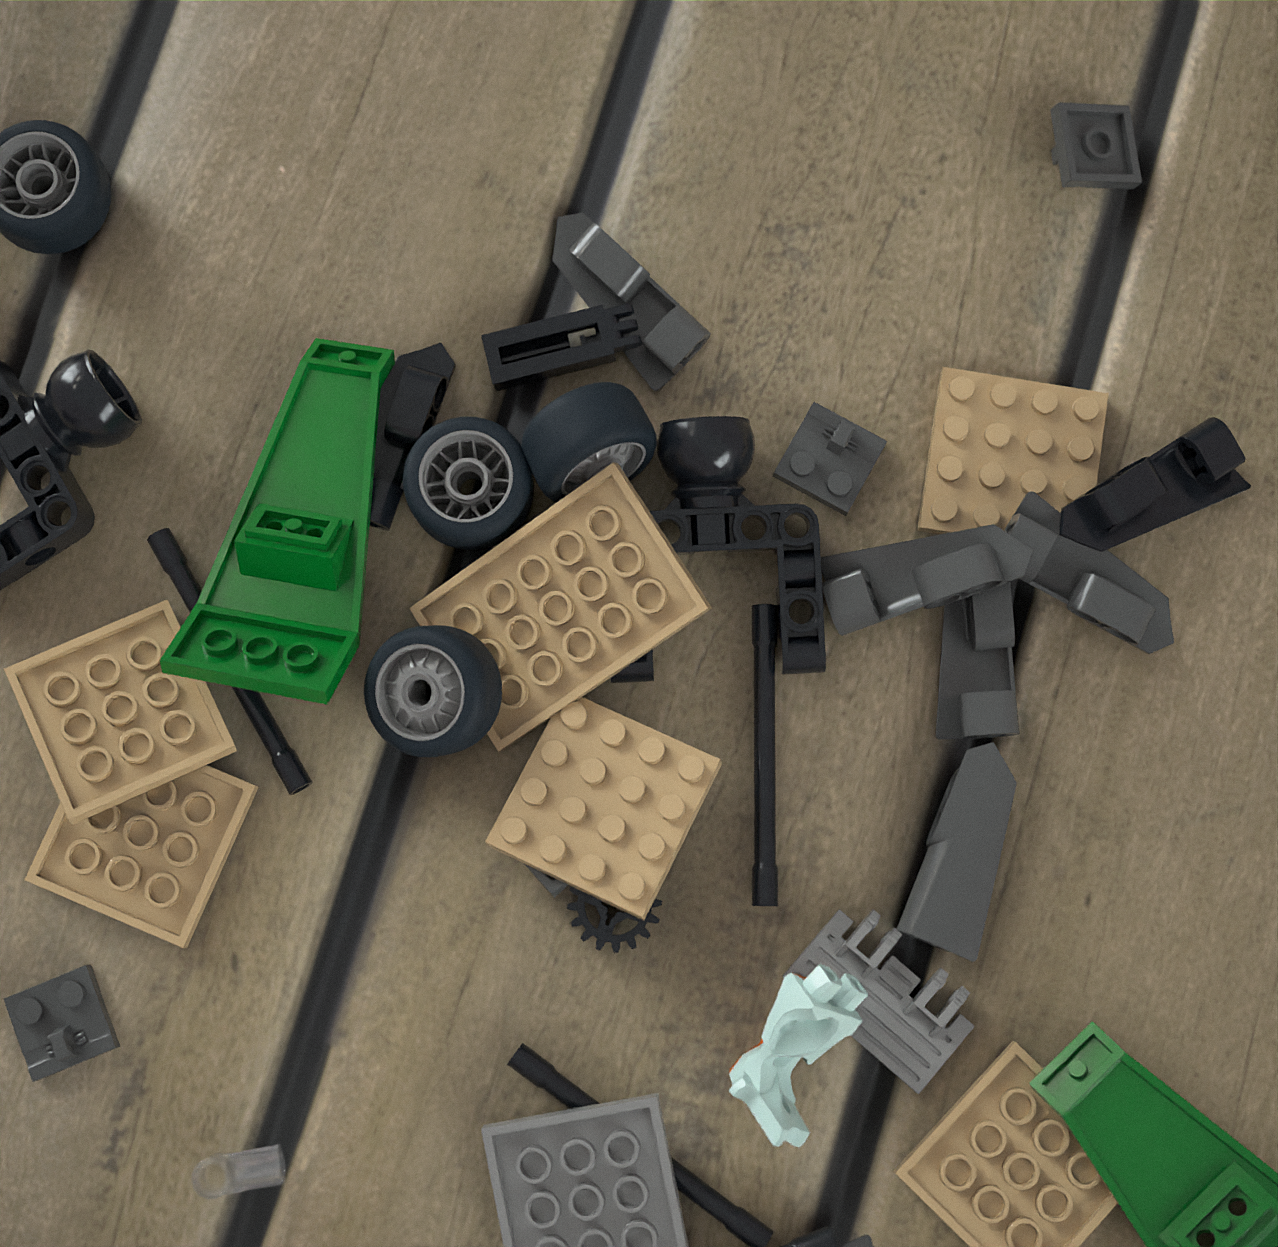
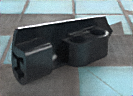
(406, 411)
(1158, 488)

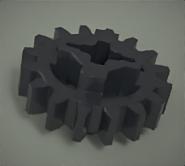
(604, 932)

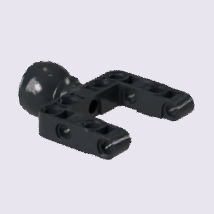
(38, 435)
(706, 463)

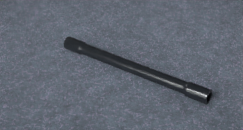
(282, 755)
(764, 868)
(734, 1218)

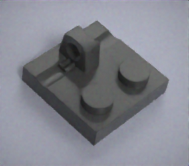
(1095, 146)
(829, 458)
(61, 1022)

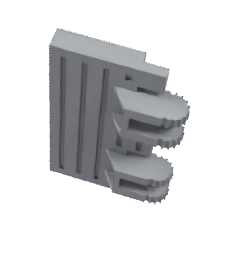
(893, 1024)

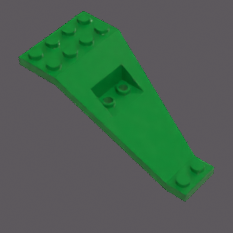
(293, 564)
(1158, 1151)

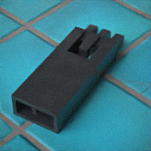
(544, 350)

